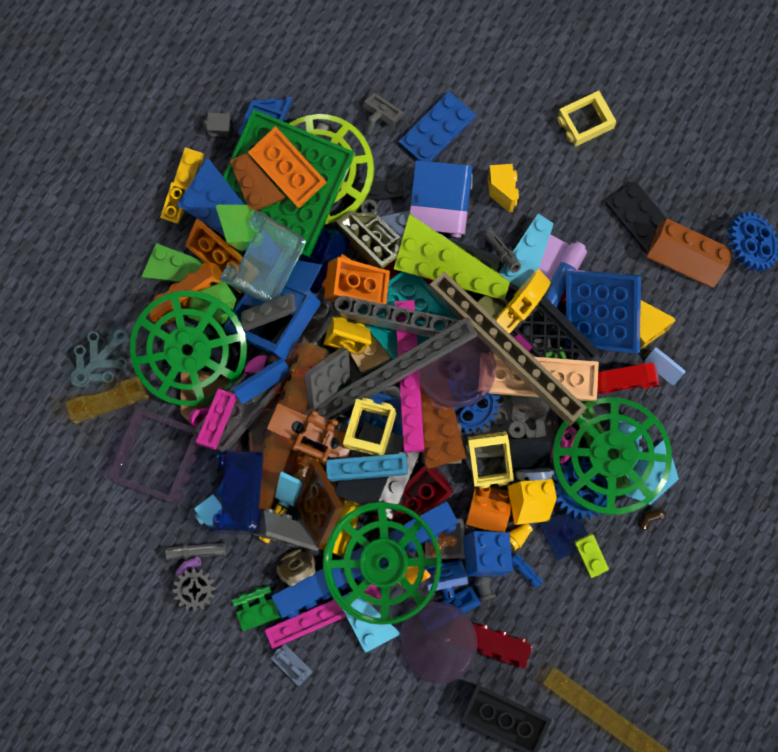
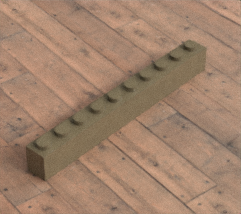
(508, 349)

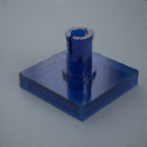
(562, 533)

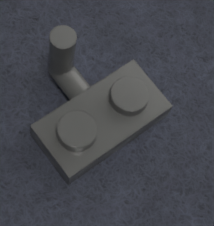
(380, 109)

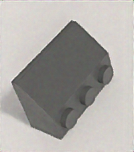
(284, 530)

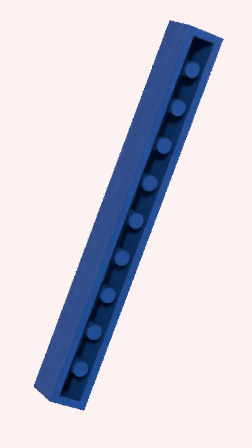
(313, 588)

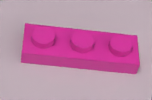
(216, 419)

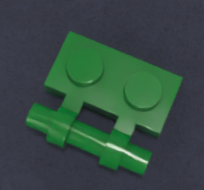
(257, 614)

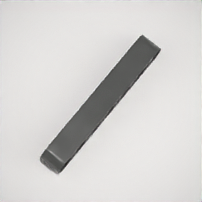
(393, 313)

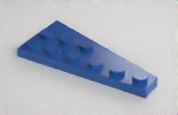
(205, 193)

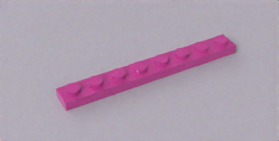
(410, 391)

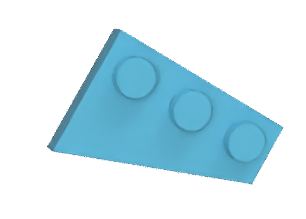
(370, 634)

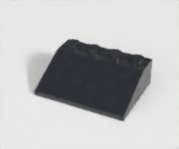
(377, 489)

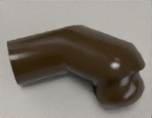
(651, 514)

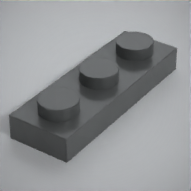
(268, 311)

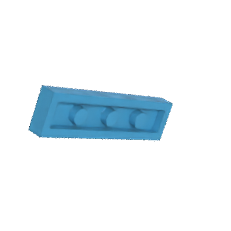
(367, 467)

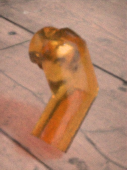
(443, 541)

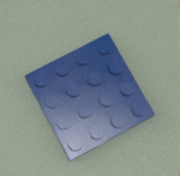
(605, 308)

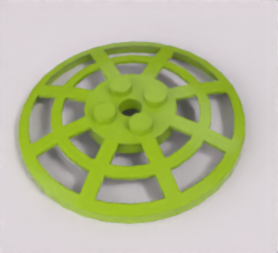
(338, 138)

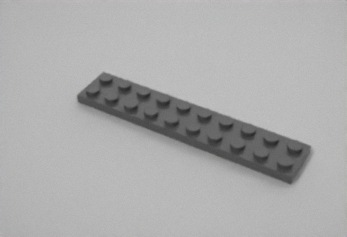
(244, 414)

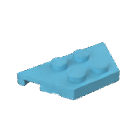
(655, 476)

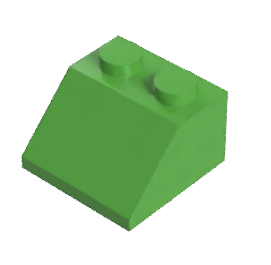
(220, 291)

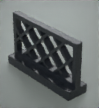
(563, 325)

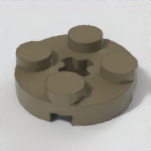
(291, 574)

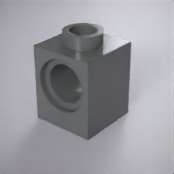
(218, 125)

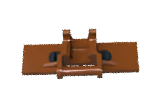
(314, 427)

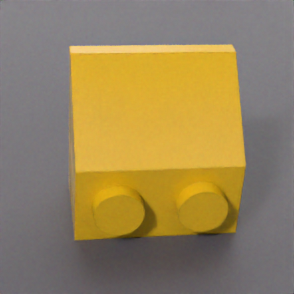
(348, 335)
(532, 501)

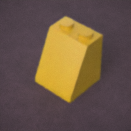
(652, 323)

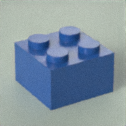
(488, 554)

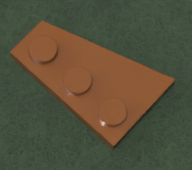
(254, 183)

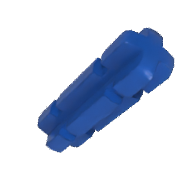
(526, 570)

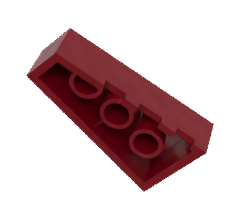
(501, 647)

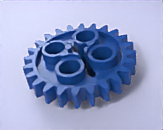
(753, 241)
(480, 416)
(567, 502)

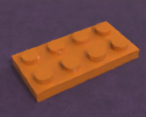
(287, 167)

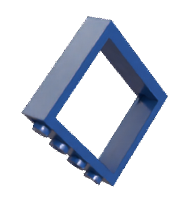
(291, 333)

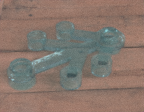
(97, 360)

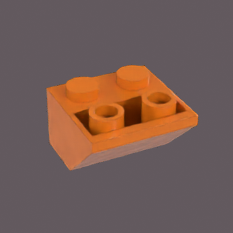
(489, 509)

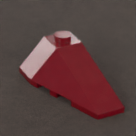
(422, 493)

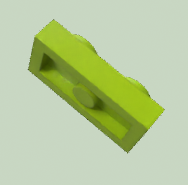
(591, 555)

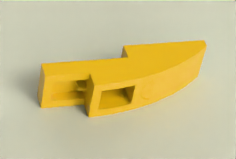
(185, 175)
(524, 301)

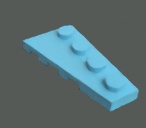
(529, 251)

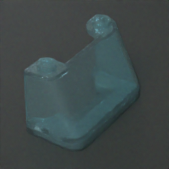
(267, 259)

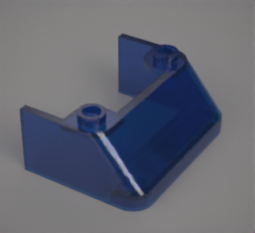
(240, 492)

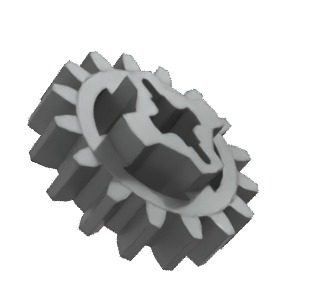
(184, 589)

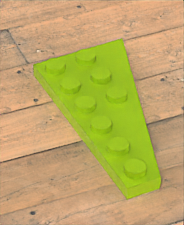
(430, 254)

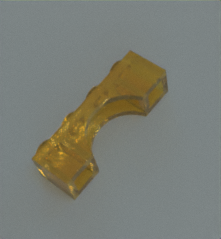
(91, 406)

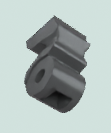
(519, 429)

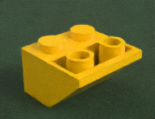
(502, 185)

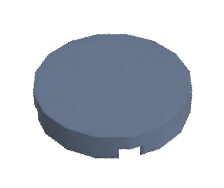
(535, 474)

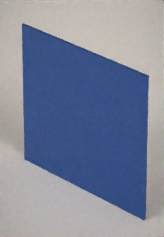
(301, 277)

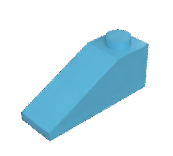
(288, 490)

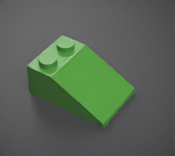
(235, 225)

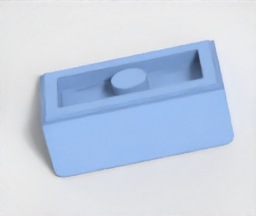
(666, 367)

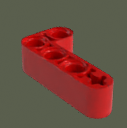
(628, 378)

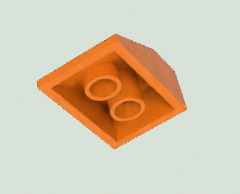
(356, 281)

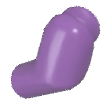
(188, 564)

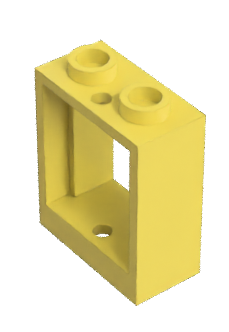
(602, 110)
(486, 440)
(364, 446)

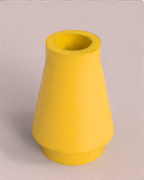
(519, 535)

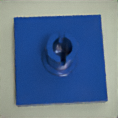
(451, 575)

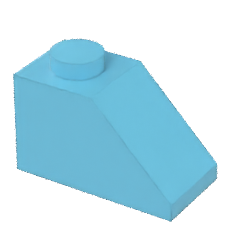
(207, 509)

